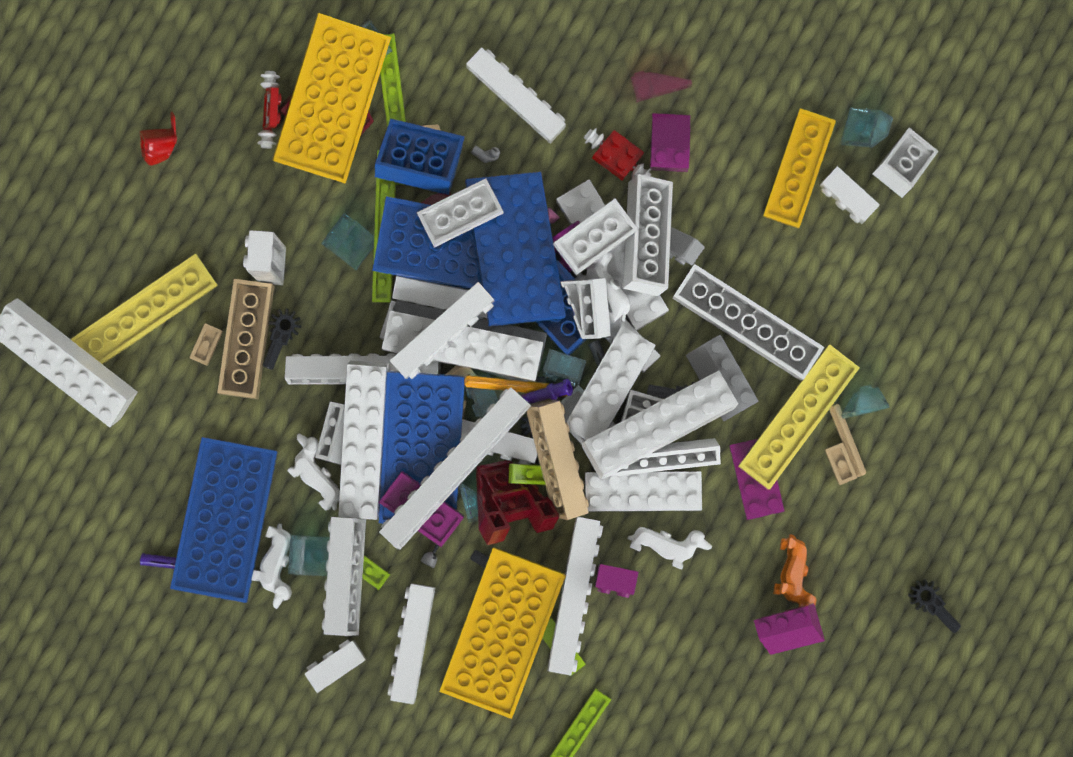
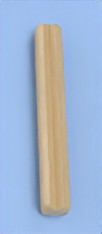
(847, 439)

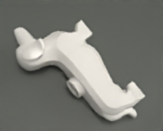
(616, 297)
(313, 475)
(668, 547)
(272, 565)

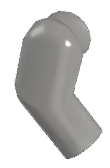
(486, 156)

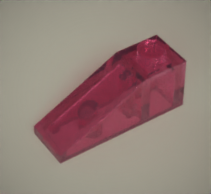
(653, 85)

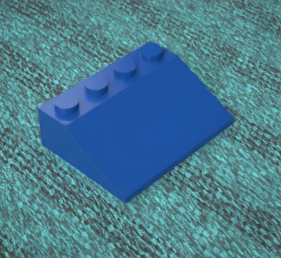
(419, 156)
(563, 331)

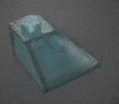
(866, 127)
(864, 402)
(470, 503)

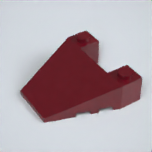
(509, 502)

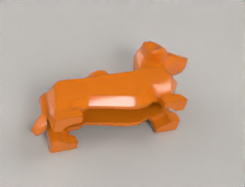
(793, 573)

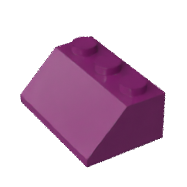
(789, 629)

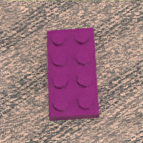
(755, 497)
(442, 521)

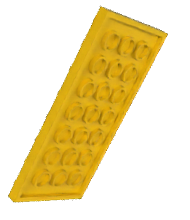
(331, 98)
(502, 632)

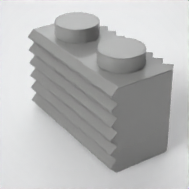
(684, 247)

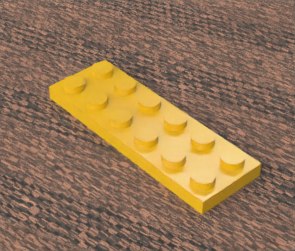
(799, 168)

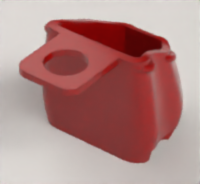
(158, 143)

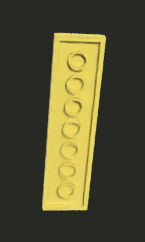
(146, 310)
(798, 417)

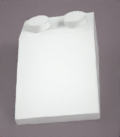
(905, 162)

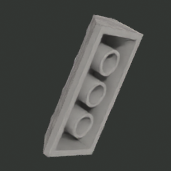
(715, 357)

